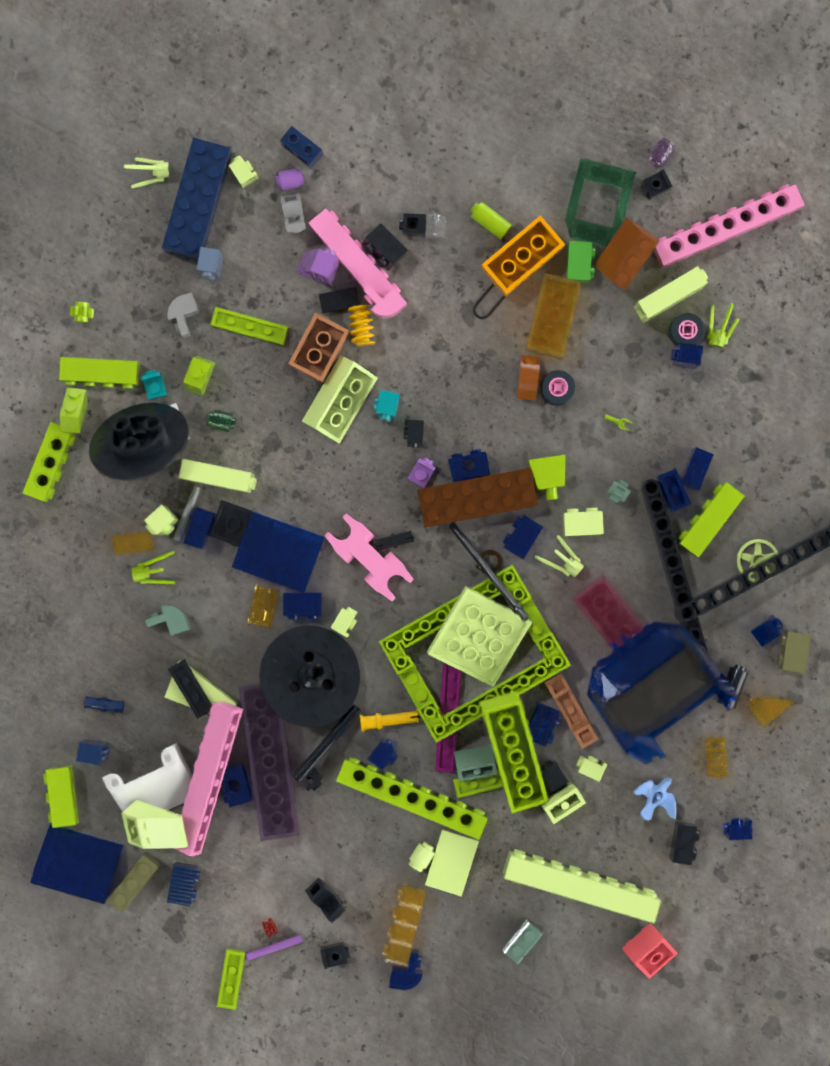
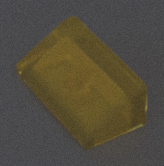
(263, 606)

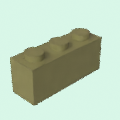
(134, 882)

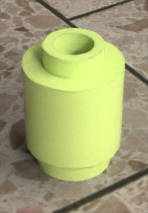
(421, 856)

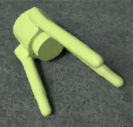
(159, 168)
(572, 566)

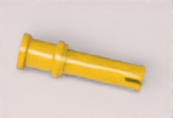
(378, 720)

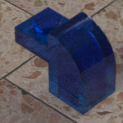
(407, 978)

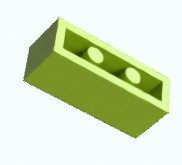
(61, 796)

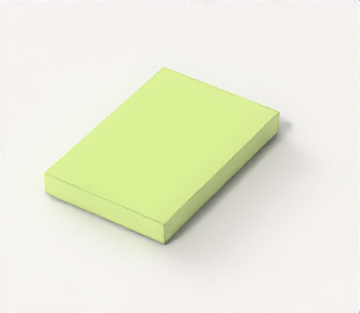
(451, 862)

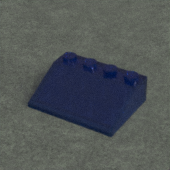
(278, 552)
(77, 864)

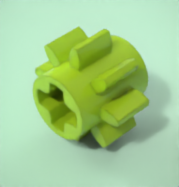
(81, 312)

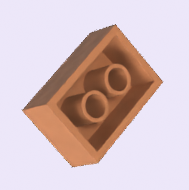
(319, 348)

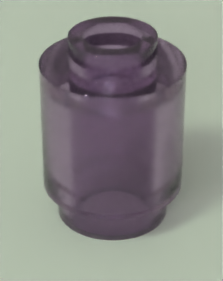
(661, 153)

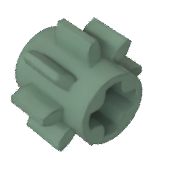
(618, 491)

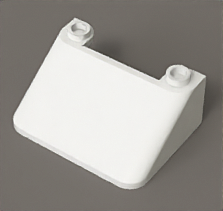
(159, 788)

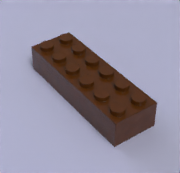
(477, 497)

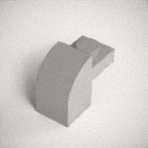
(293, 213)
(180, 309)

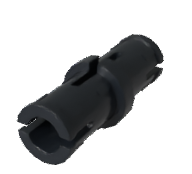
(394, 540)

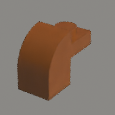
(528, 377)

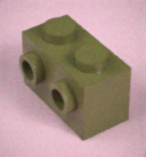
(793, 652)

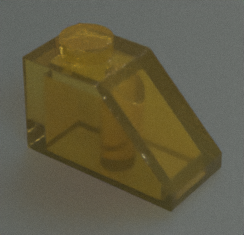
(767, 708)

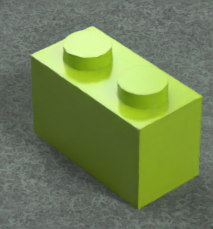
(73, 410)

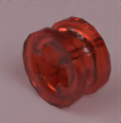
(270, 927)

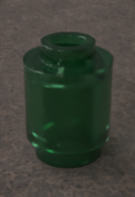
(221, 421)

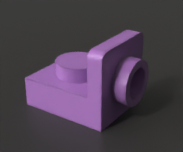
(422, 472)

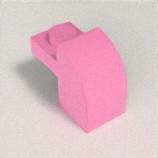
(385, 307)

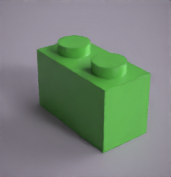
(579, 261)

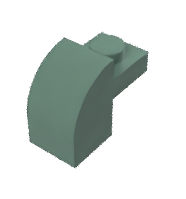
(173, 616)

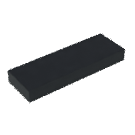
(190, 688)

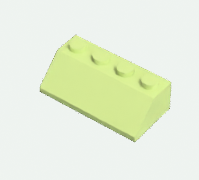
(339, 399)

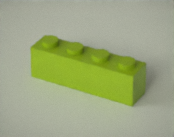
(99, 372)
(711, 519)

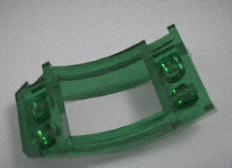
(604, 174)

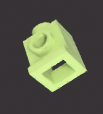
(242, 171)
(345, 621)
(591, 767)

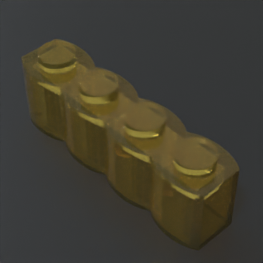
(405, 925)

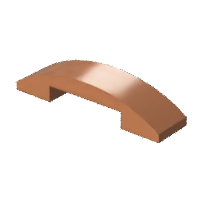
(571, 710)

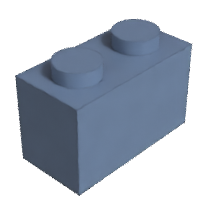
(210, 263)

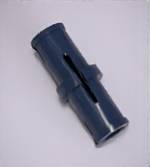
(103, 704)

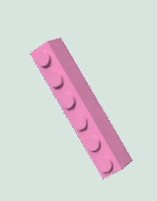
(350, 253)

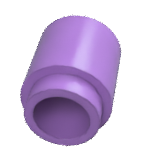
(290, 179)

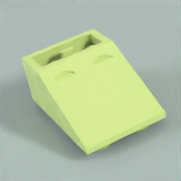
(153, 827)

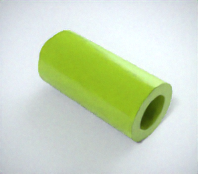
(490, 220)

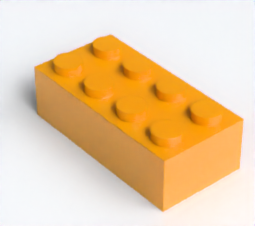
(522, 256)

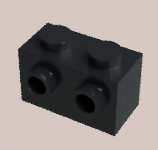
(384, 247)
(684, 842)

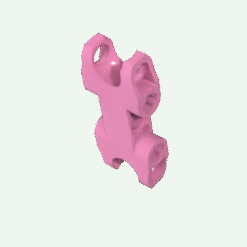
(358, 547)

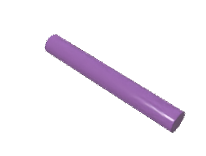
(274, 947)

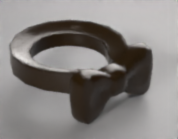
(498, 557)

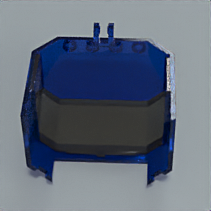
(654, 685)

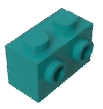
(386, 405)

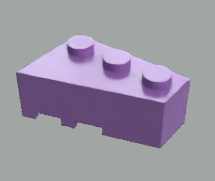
(319, 265)

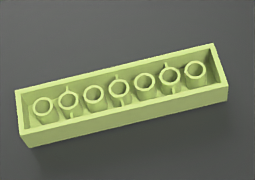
(581, 886)

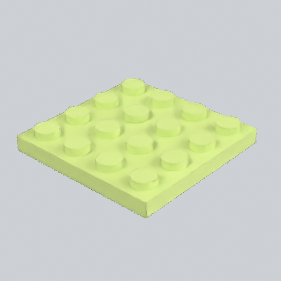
(479, 637)

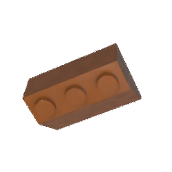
(626, 253)

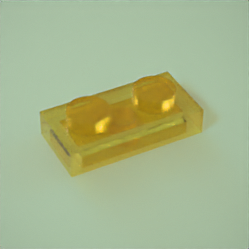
(132, 543)

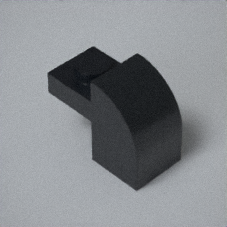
(325, 899)

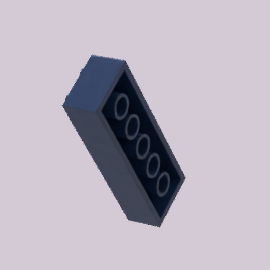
(197, 198)

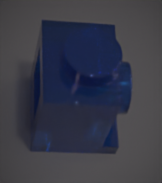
(738, 829)

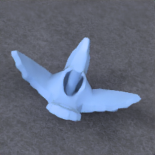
(656, 796)

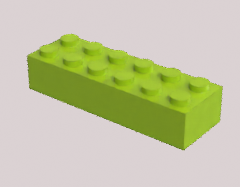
(514, 751)

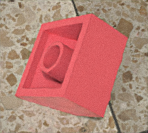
(649, 950)

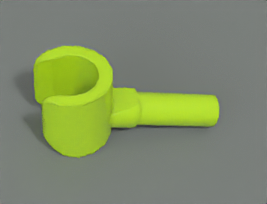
(620, 422)

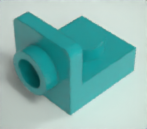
(154, 385)

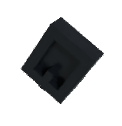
(316, 777)

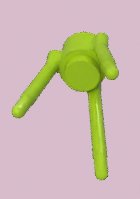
(719, 337)
(141, 572)

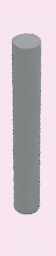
(187, 512)

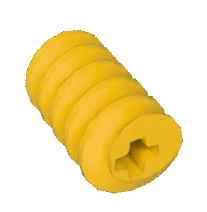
(360, 325)

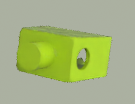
(198, 375)
(548, 474)

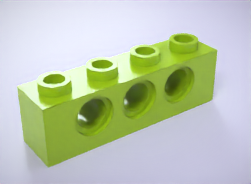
(33, 487)

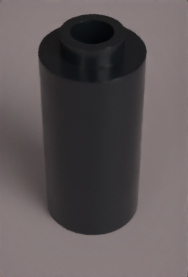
(737, 678)

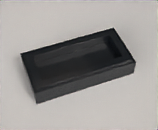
(338, 300)

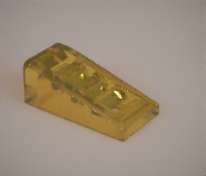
(713, 740)

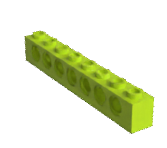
(473, 828)

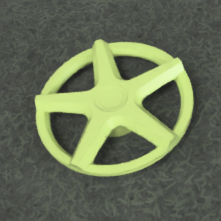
(756, 557)

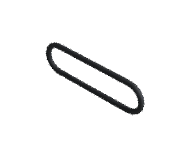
(474, 308)

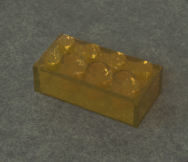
(553, 316)

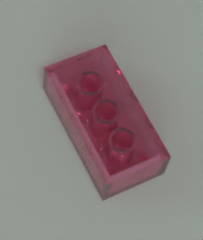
(607, 611)

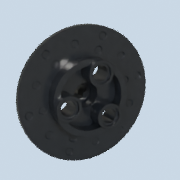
(139, 441)
(330, 659)

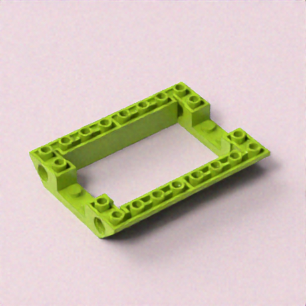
(444, 725)

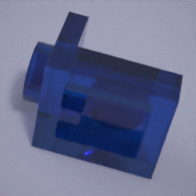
(768, 630)

